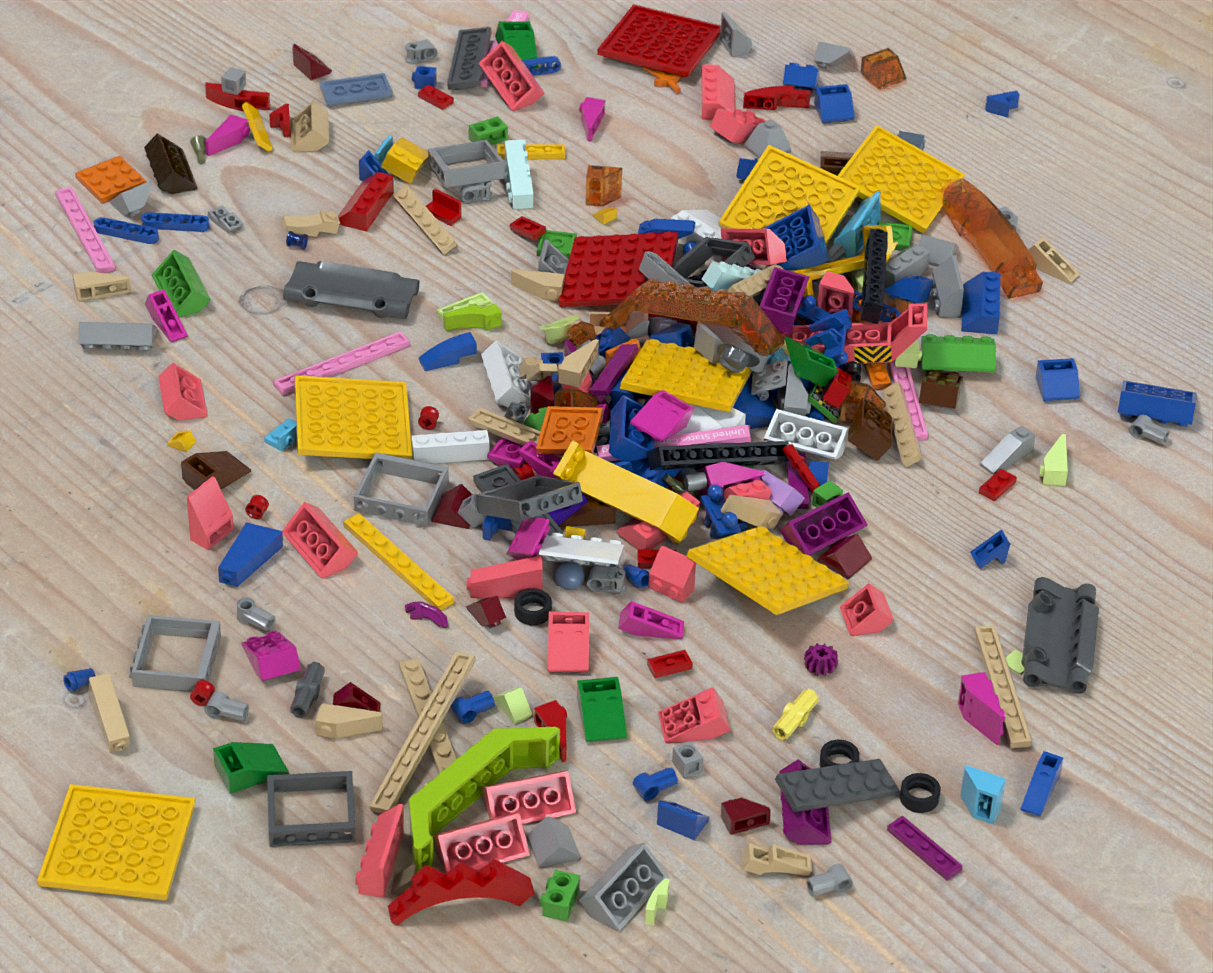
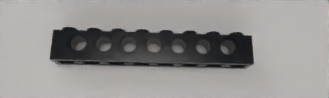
(874, 276)
(707, 454)

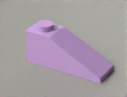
(782, 495)

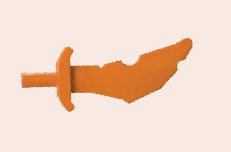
(664, 79)

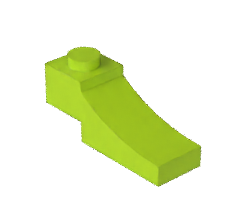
(473, 317)

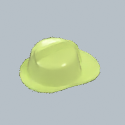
(558, 330)

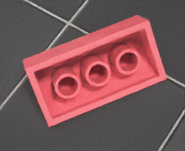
(511, 77)
(716, 90)
(763, 242)
(646, 536)
(319, 541)
(531, 797)
(482, 842)
(381, 853)

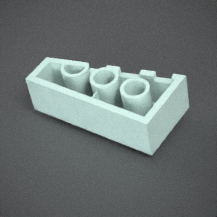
(518, 175)
(724, 276)

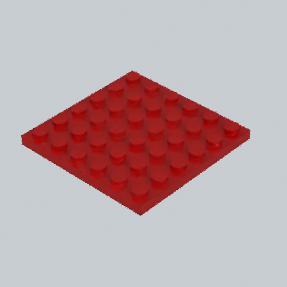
(660, 40)
(607, 267)

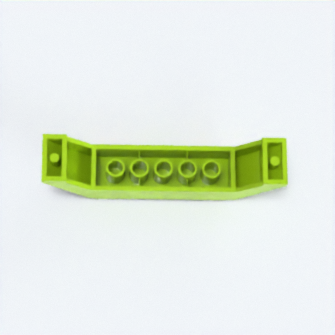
(463, 780)

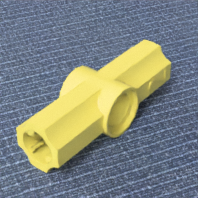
(795, 714)

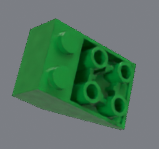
(519, 36)
(810, 363)
(601, 709)
(247, 764)

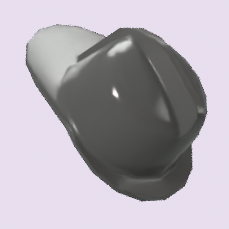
(735, 358)

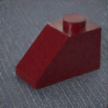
(487, 611)
(354, 697)
(744, 815)

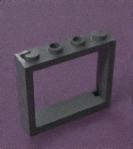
(738, 253)
(546, 497)
(311, 833)

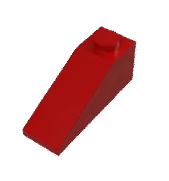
(837, 389)
(553, 715)

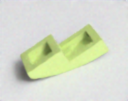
(657, 900)

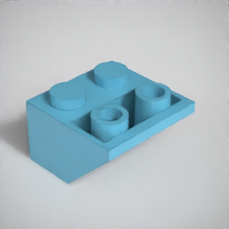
(982, 793)

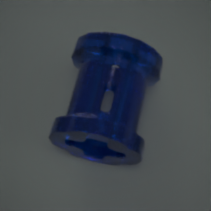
(292, 238)

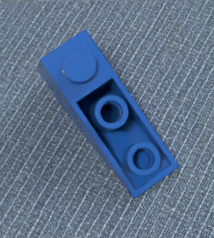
(1042, 783)

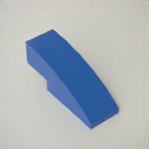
(449, 352)

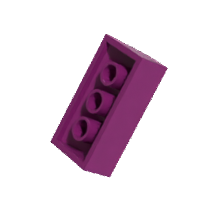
(784, 298)
(824, 525)
(805, 826)

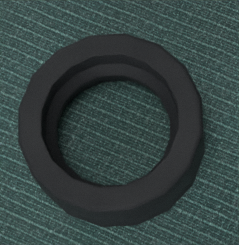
(532, 596)
(838, 747)
(916, 804)

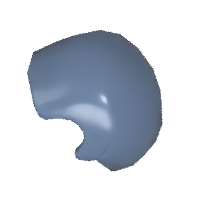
(569, 575)

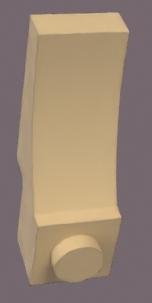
(312, 224)
(535, 369)
(775, 859)

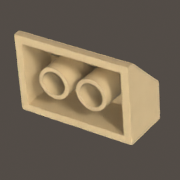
(310, 128)

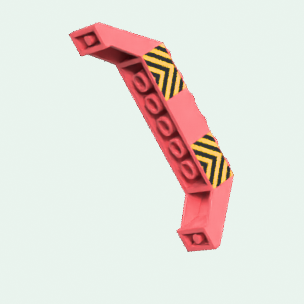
(874, 341)

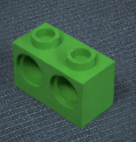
(492, 130)
(560, 895)

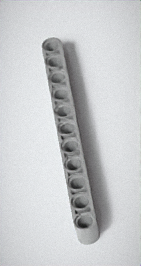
(655, 267)

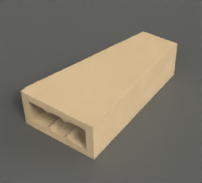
(108, 712)

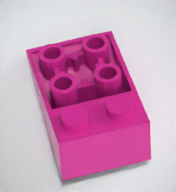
(663, 416)
(729, 475)
(529, 538)
(271, 655)
(981, 706)

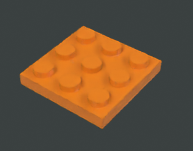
(109, 178)
(568, 424)

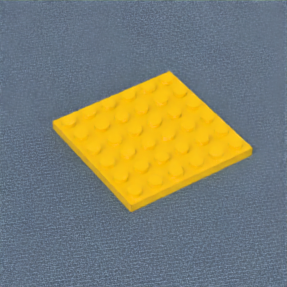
(906, 177)
(784, 185)
(684, 375)
(351, 417)
(768, 570)
(117, 842)

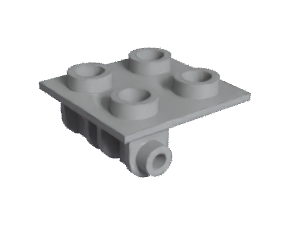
(771, 378)

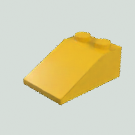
(405, 160)

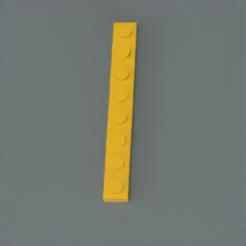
(398, 562)

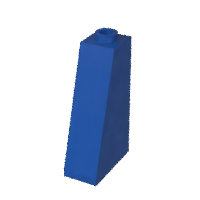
(249, 552)

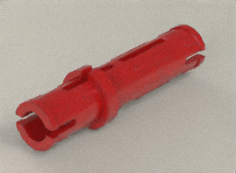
(798, 463)

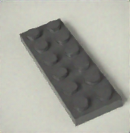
(469, 50)
(503, 476)
(836, 785)

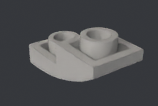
(224, 219)

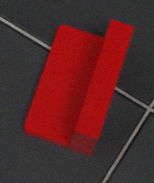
(445, 207)

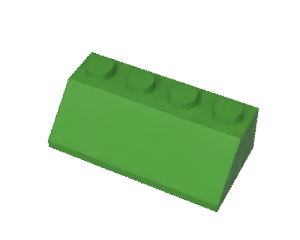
(181, 284)
(958, 353)

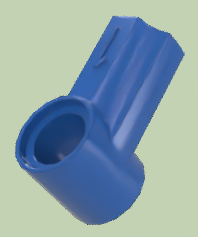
(468, 708)
(650, 785)

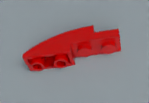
(781, 96)
(257, 99)

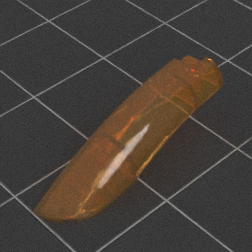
(993, 237)

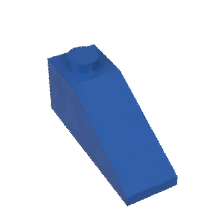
(683, 227)

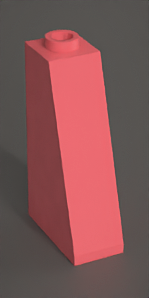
(506, 578)

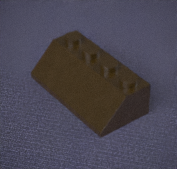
(169, 165)

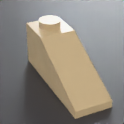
(1052, 262)
(541, 284)
(98, 285)
(577, 364)
(753, 510)
(345, 721)

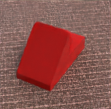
(281, 119)

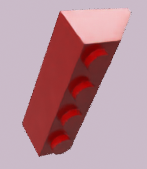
(367, 202)

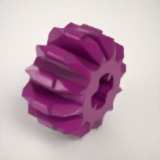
(821, 659)

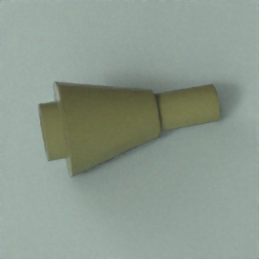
(199, 147)
(675, 485)

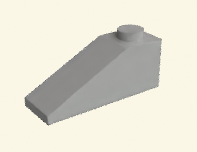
(795, 395)
(1010, 450)

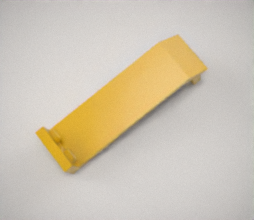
(847, 264)
(628, 492)

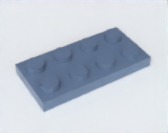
(355, 89)

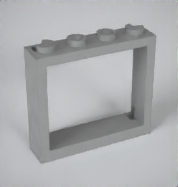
(441, 156)
(407, 469)
(174, 627)

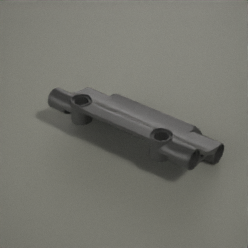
(351, 288)
(1060, 636)

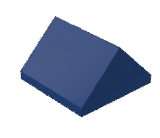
(681, 819)

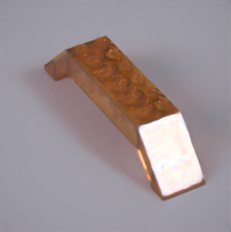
(700, 305)

